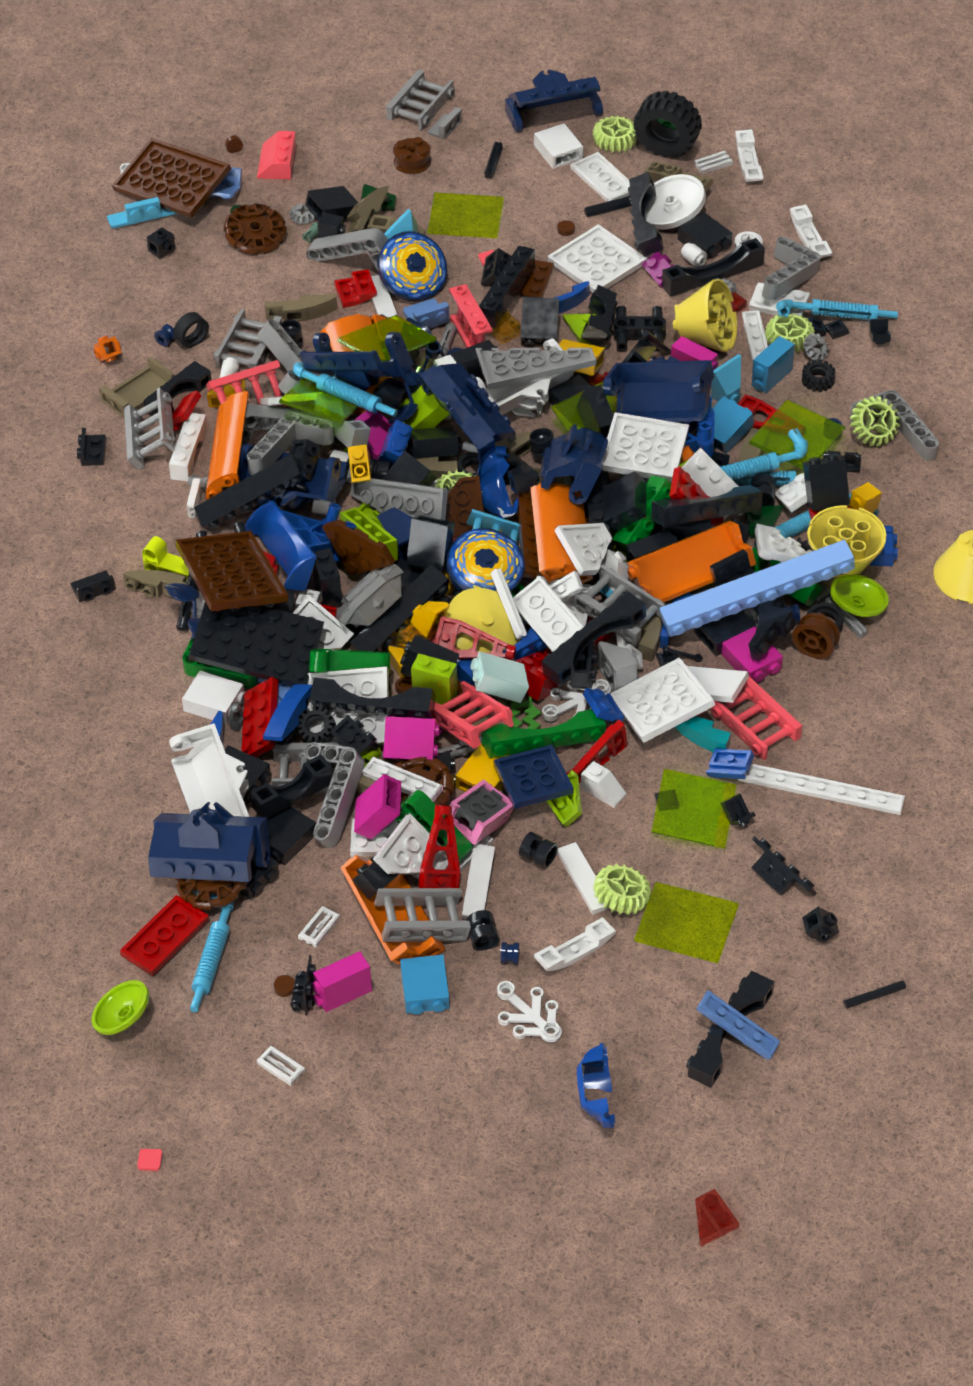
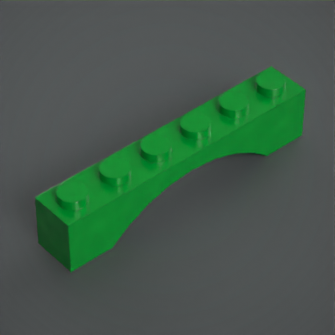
(506, 740)

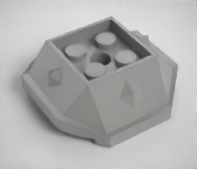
(371, 596)

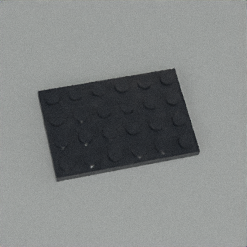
(257, 642)

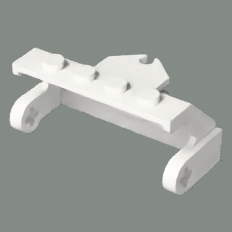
(527, 395)
(209, 772)

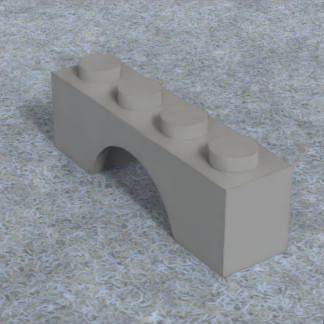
(350, 432)

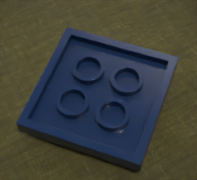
(533, 776)

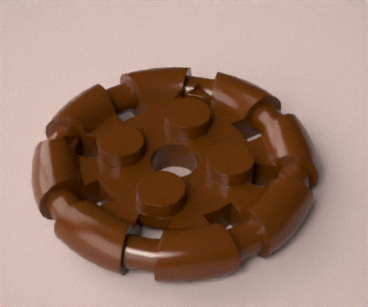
(250, 236)
(437, 771)
(207, 888)

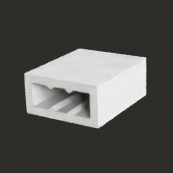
(558, 146)
(212, 694)

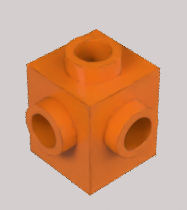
(112, 345)

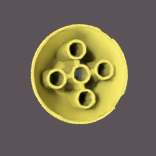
(708, 317)
(859, 529)
(955, 569)

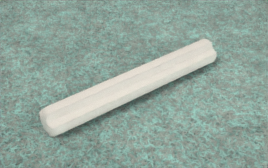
(508, 603)

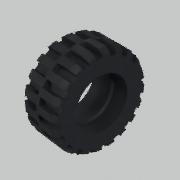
(675, 110)

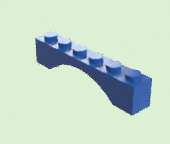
(528, 645)

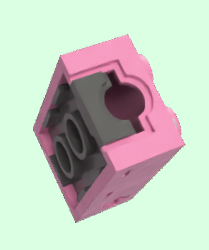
(480, 811)

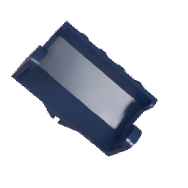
(551, 90)
(358, 368)
(662, 388)
(468, 405)
(574, 454)
(325, 484)
(208, 845)

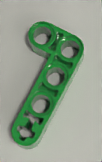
(336, 660)
(192, 668)
(423, 810)

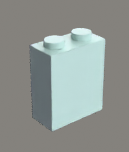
(499, 677)

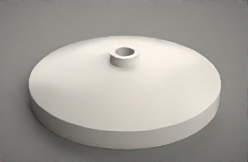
(676, 201)

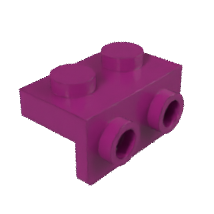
(656, 264)

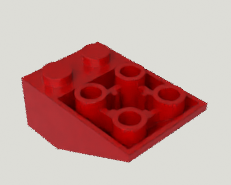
(538, 683)

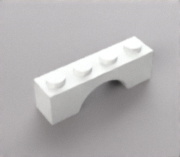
(182, 459)

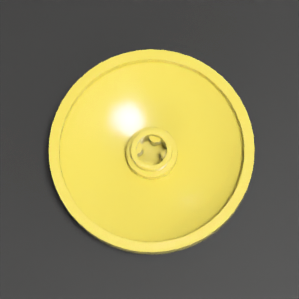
(484, 611)

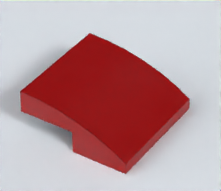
(355, 289)
(185, 409)

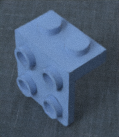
(229, 185)
(428, 313)

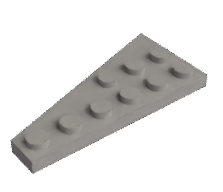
(527, 364)
(406, 497)

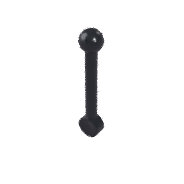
(698, 658)

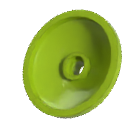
(859, 595)
(120, 1007)

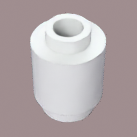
(694, 254)

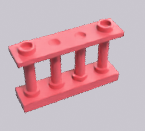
(470, 319)
(252, 375)
(763, 703)
(462, 727)

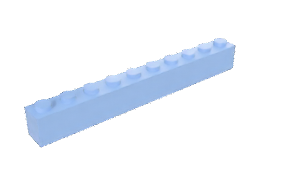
(757, 588)

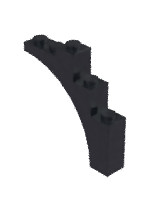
(773, 622)

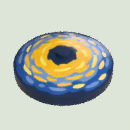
(412, 266)
(478, 554)

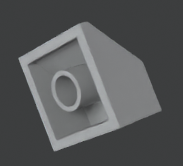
(617, 665)

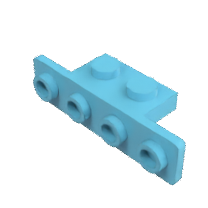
(138, 212)

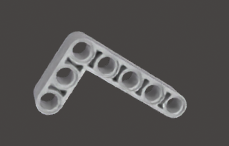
(348, 244)
(801, 265)
(284, 349)
(264, 418)
(910, 425)
(283, 433)
(344, 782)

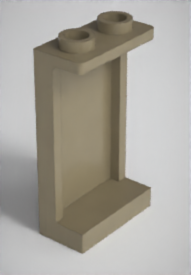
(136, 387)

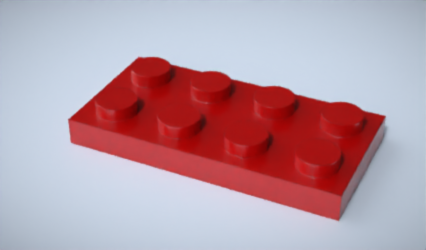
(686, 488)
(258, 709)
(164, 935)

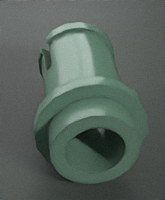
(311, 233)

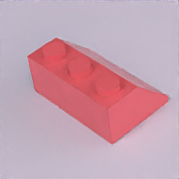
(278, 156)

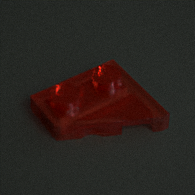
(713, 1217)

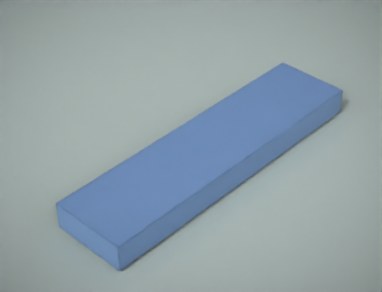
(738, 1025)

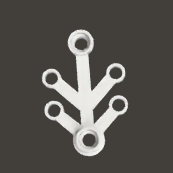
(576, 699)
(529, 1015)

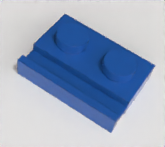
(603, 705)
(730, 763)

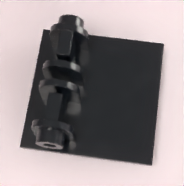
(303, 989)

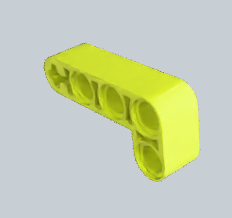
(157, 558)

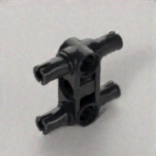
(631, 327)

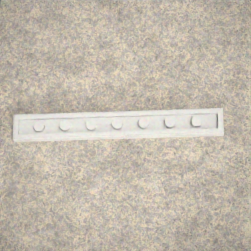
(824, 789)

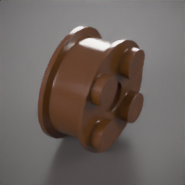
(412, 155)
(816, 635)

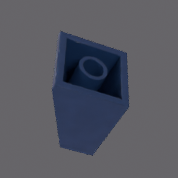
(398, 525)

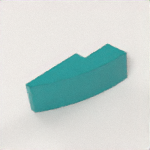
(704, 734)

